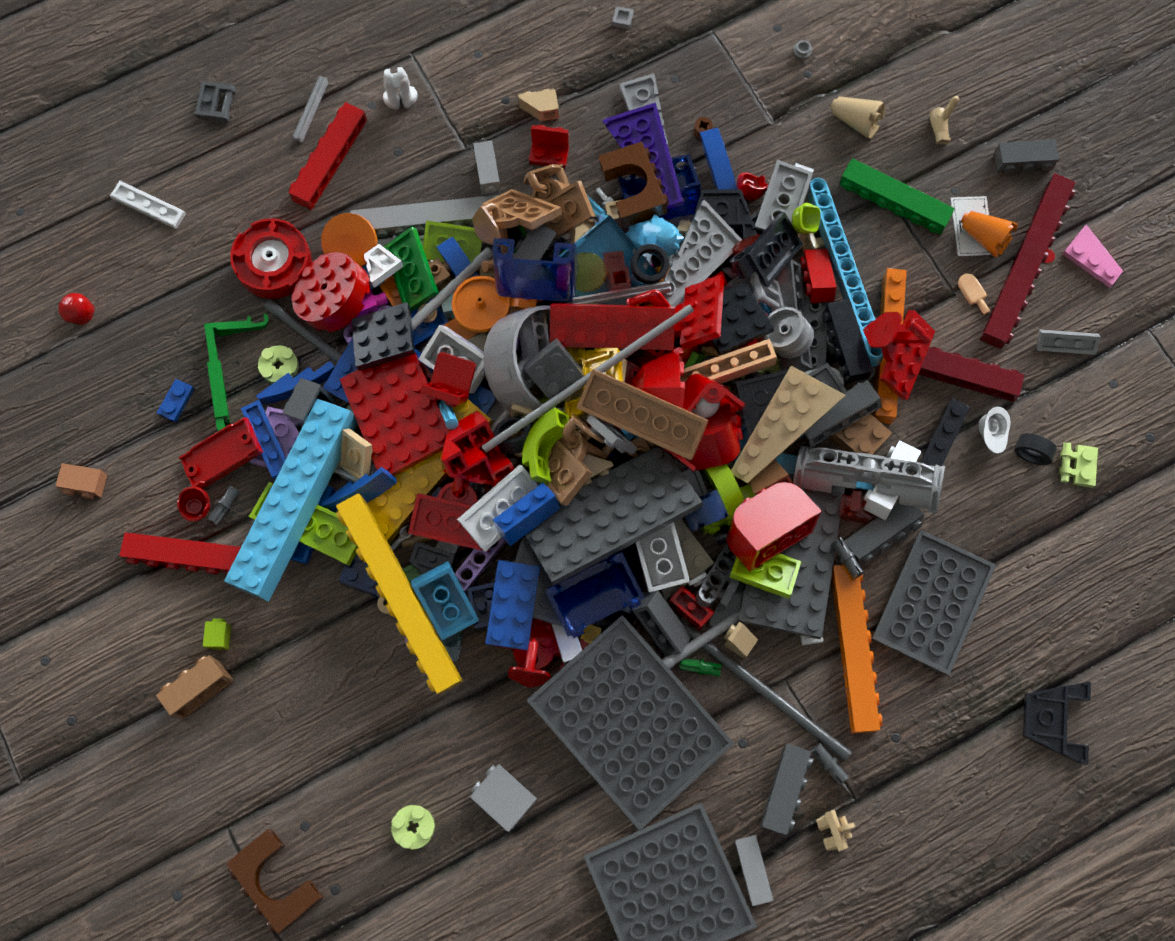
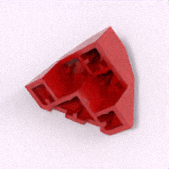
(662, 377)
(466, 458)

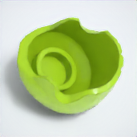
(806, 218)

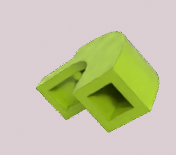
(540, 441)
(726, 485)

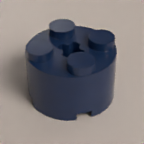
(712, 511)

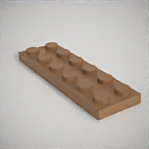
(642, 414)

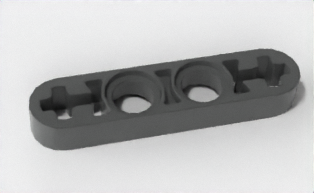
(717, 573)

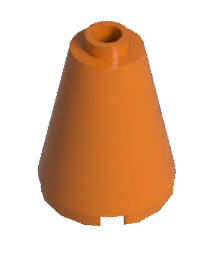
(989, 231)

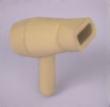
(939, 121)

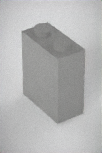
(487, 168)
(503, 797)

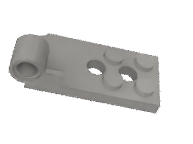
(787, 182)

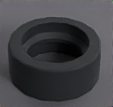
(649, 248)
(514, 445)
(1035, 449)

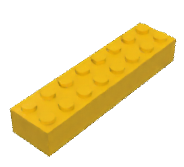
(396, 505)

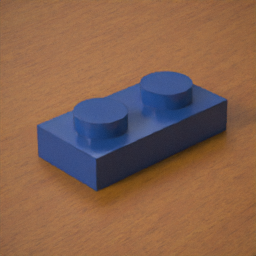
(175, 400)

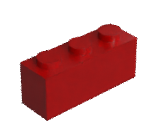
(818, 276)

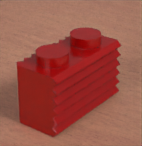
(686, 604)

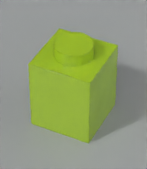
(217, 634)

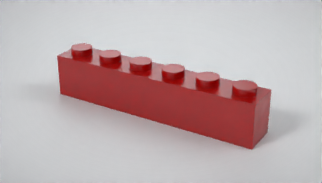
(327, 156)
(178, 553)

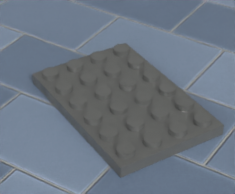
(933, 602)

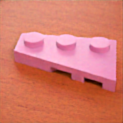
(1093, 257)

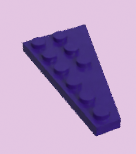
(646, 126)

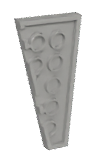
(700, 253)

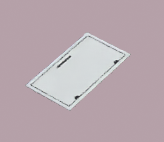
(965, 243)

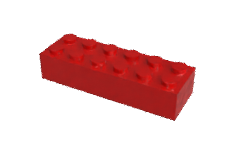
(609, 325)

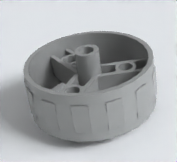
(506, 372)

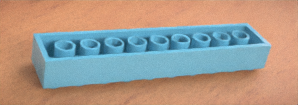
(291, 501)

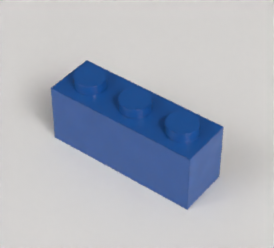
(526, 514)

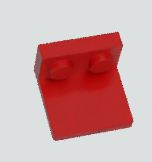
(549, 146)

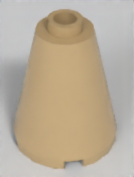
(859, 114)

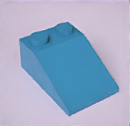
(444, 600)

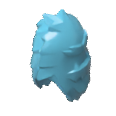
(656, 232)

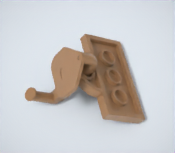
(571, 198)
(508, 211)
(566, 459)

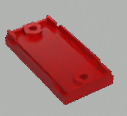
(221, 453)

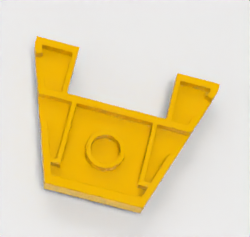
(590, 360)

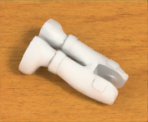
(401, 81)

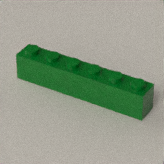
(896, 196)

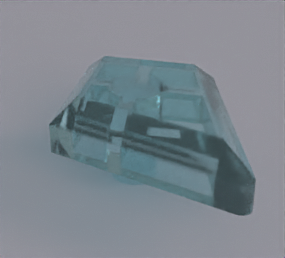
(453, 645)

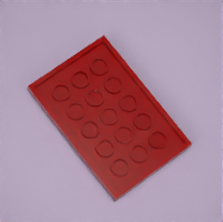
(395, 415)

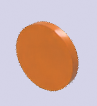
(349, 235)
(478, 304)

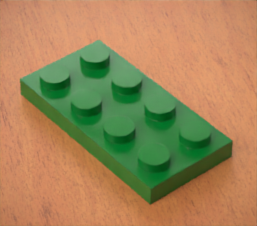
(415, 277)

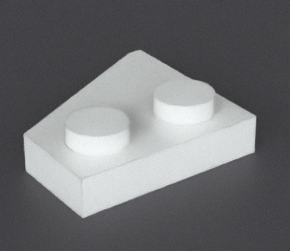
(381, 264)

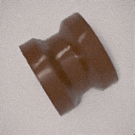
(699, 123)

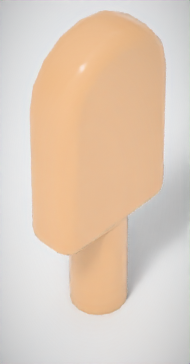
(973, 292)

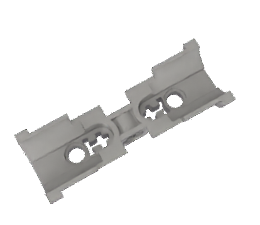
(915, 490)

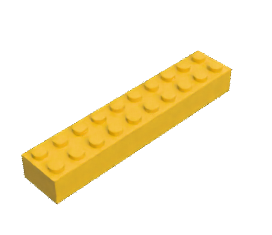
(399, 593)

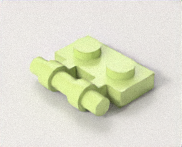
(1084, 465)

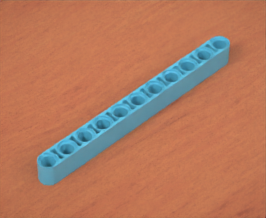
(845, 261)

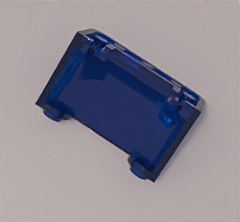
(594, 594)

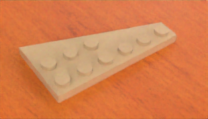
(791, 412)

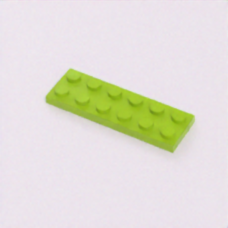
(322, 532)

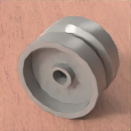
(791, 332)

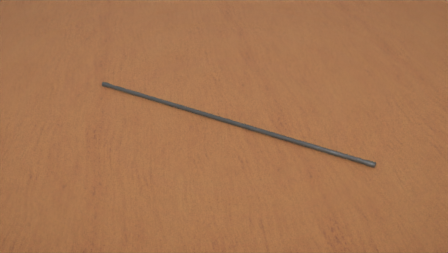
(833, 744)

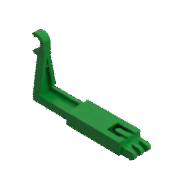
(214, 366)

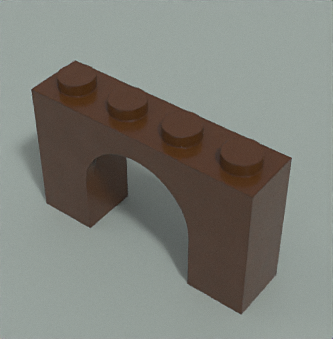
(635, 161)
(247, 868)

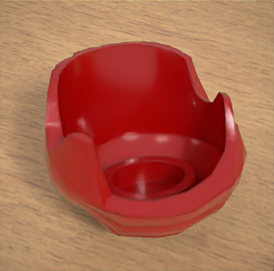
(751, 186)
(76, 309)
(193, 503)

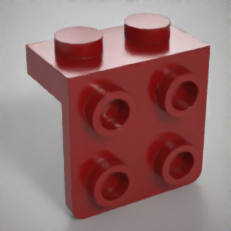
(450, 380)

